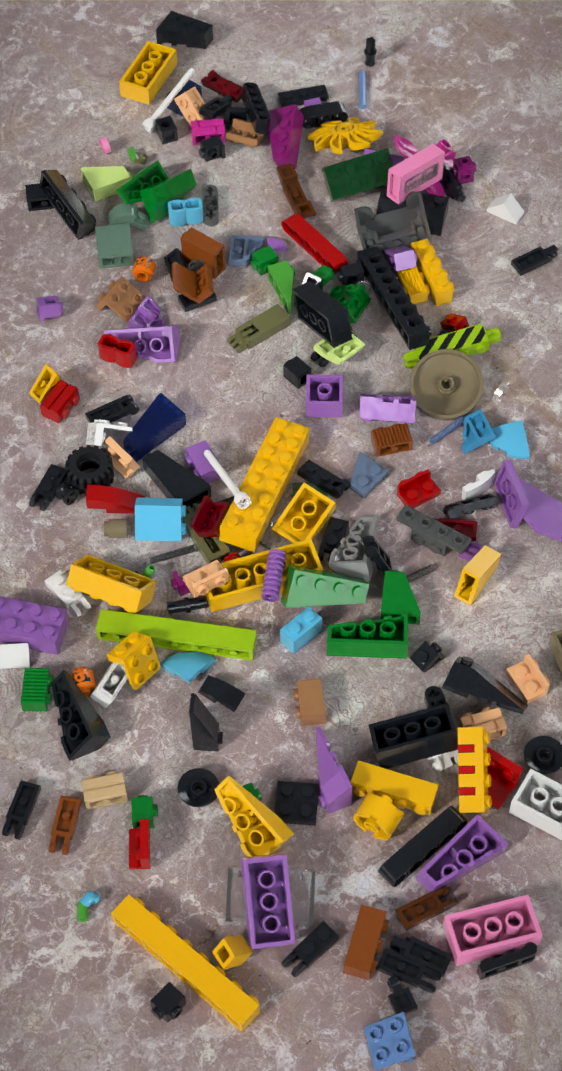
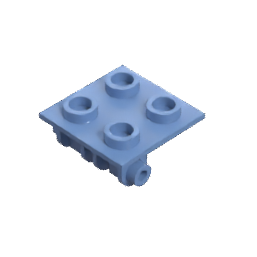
(390, 1041)

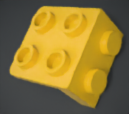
(137, 657)

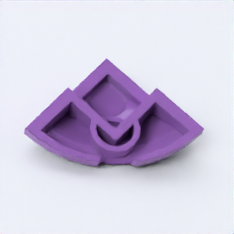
(146, 315)

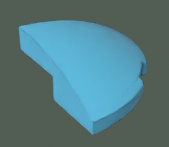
(511, 439)
(187, 664)

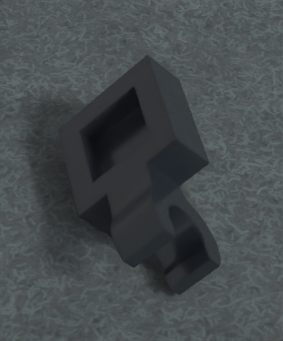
(401, 999)

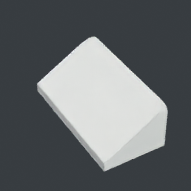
(14, 656)

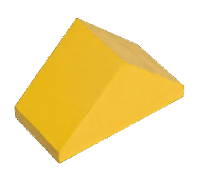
(44, 384)

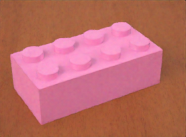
(491, 930)

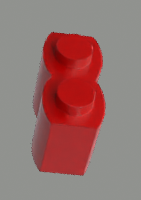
(116, 350)

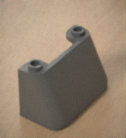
(393, 227)

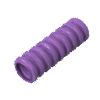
(273, 575)

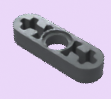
(210, 210)

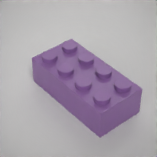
(33, 624)
(267, 900)

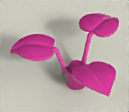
(408, 149)

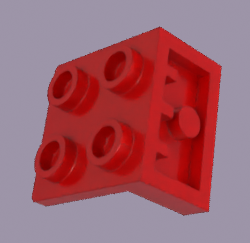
(504, 778)

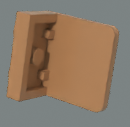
(121, 298)

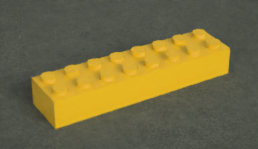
(265, 484)

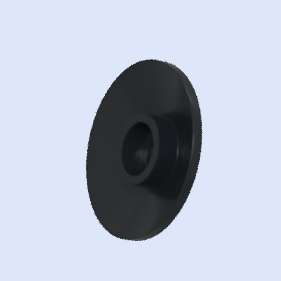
(546, 747)
(198, 779)

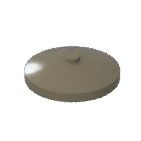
(446, 384)

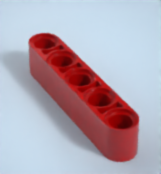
(313, 242)

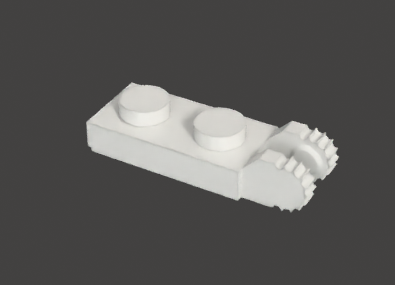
(66, 594)

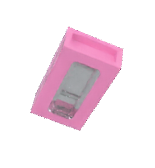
(415, 173)

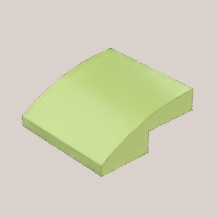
(340, 353)

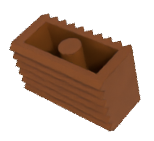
(391, 439)

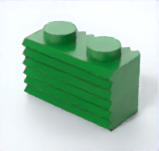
(36, 689)

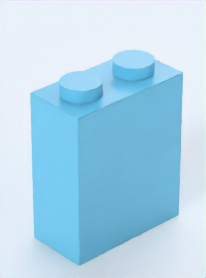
(159, 519)

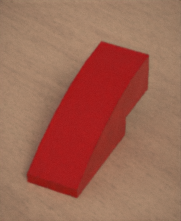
(112, 499)

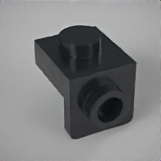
(234, 112)
(426, 655)

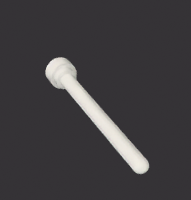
(149, 124)
(241, 499)

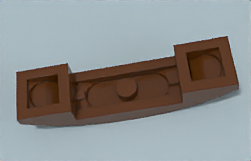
(294, 192)

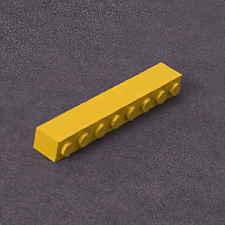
(186, 963)

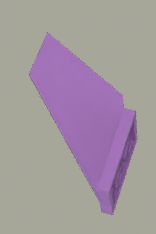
(527, 502)

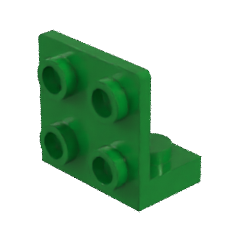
(353, 298)

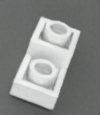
(483, 483)

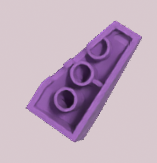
(152, 342)
(333, 781)

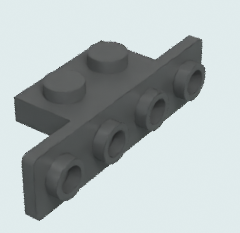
(432, 533)

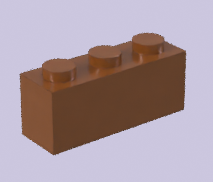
(366, 942)

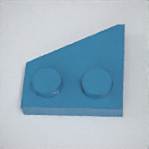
(476, 431)

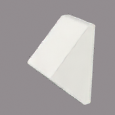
(506, 208)

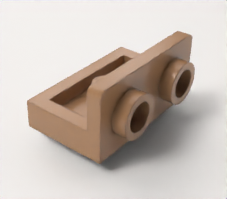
(243, 132)

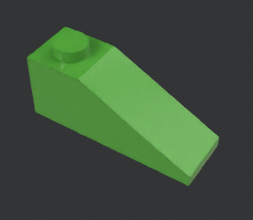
(282, 279)

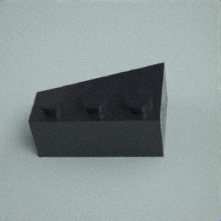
(184, 30)

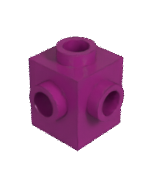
(464, 169)

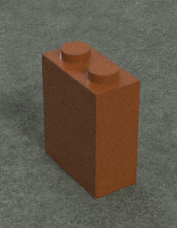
(202, 247)

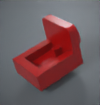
(454, 322)

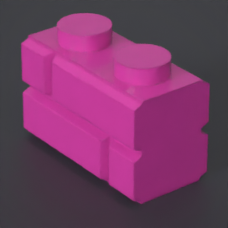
(206, 129)

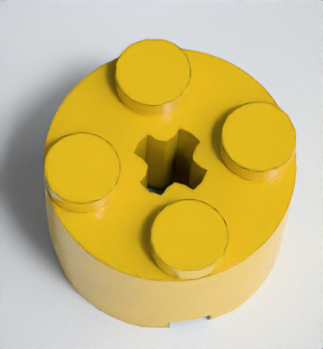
(378, 816)

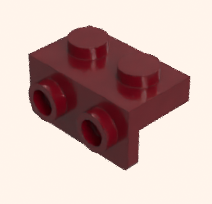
(209, 517)

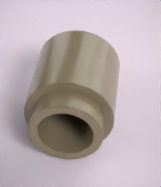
(117, 528)

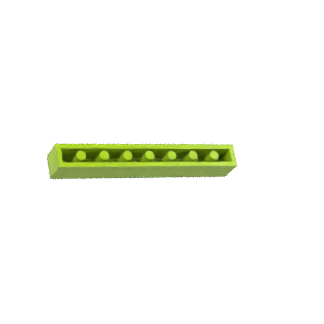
(179, 634)

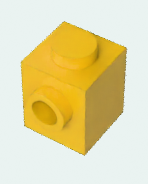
(232, 951)

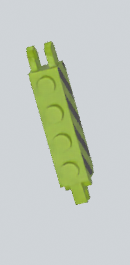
(466, 340)

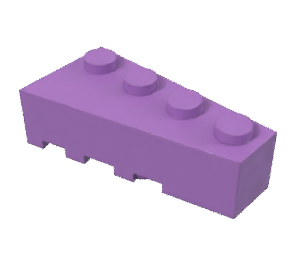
(464, 853)

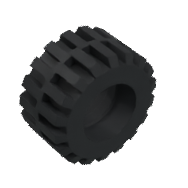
(89, 458)

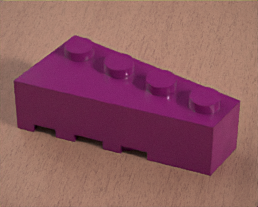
(285, 134)

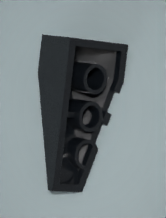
(470, 678)
(81, 724)
(204, 727)

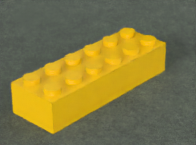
(248, 575)

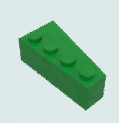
(370, 638)

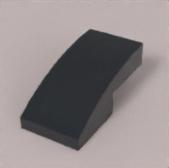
(220, 691)

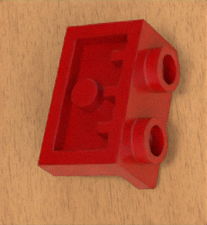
(417, 489)
(139, 846)

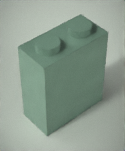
(114, 245)

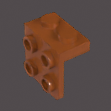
(193, 285)

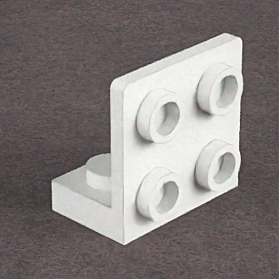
(95, 431)

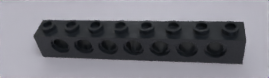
(394, 298)

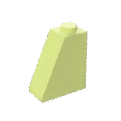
(104, 181)

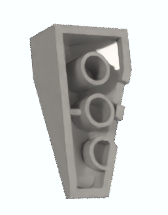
(350, 555)

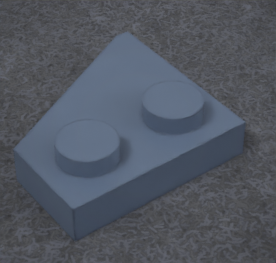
(242, 249)
(366, 475)

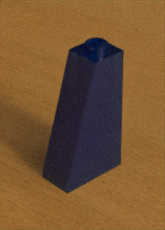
(154, 427)

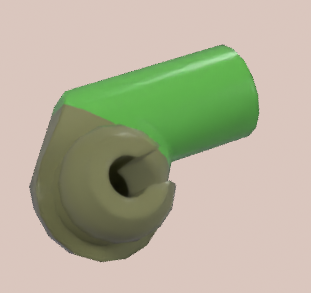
(139, 159)

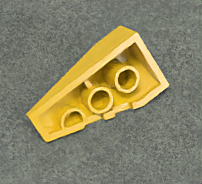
(256, 825)

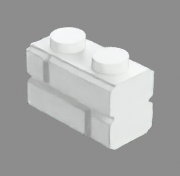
(109, 685)

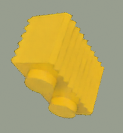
(414, 284)

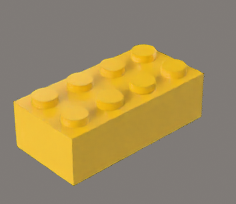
(148, 72)
(111, 583)

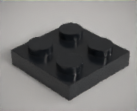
(297, 802)

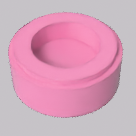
(105, 145)

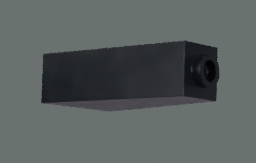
(175, 479)

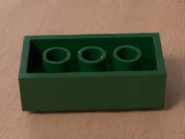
(357, 175)

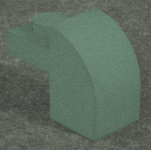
(128, 214)

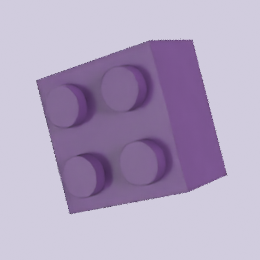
(324, 395)

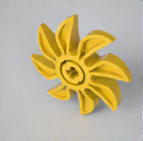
(343, 135)

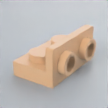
(189, 104)
(121, 459)
(206, 578)
(528, 679)

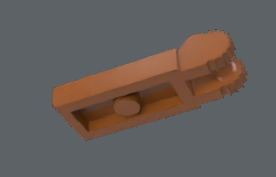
(65, 823)

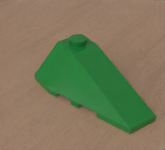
(144, 178)
(159, 194)

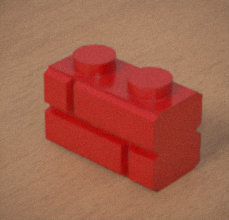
(60, 401)

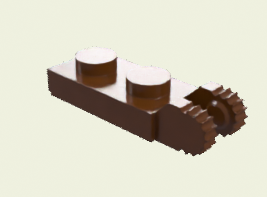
(425, 908)

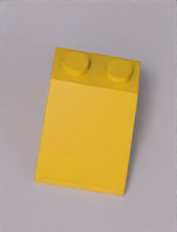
(304, 515)

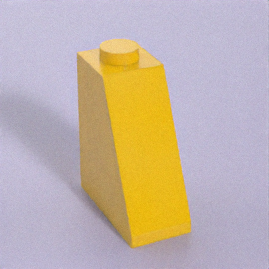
(477, 574)

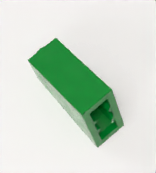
(399, 597)

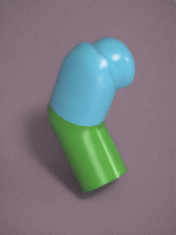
(84, 903)

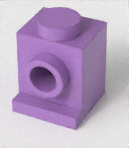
(48, 307)

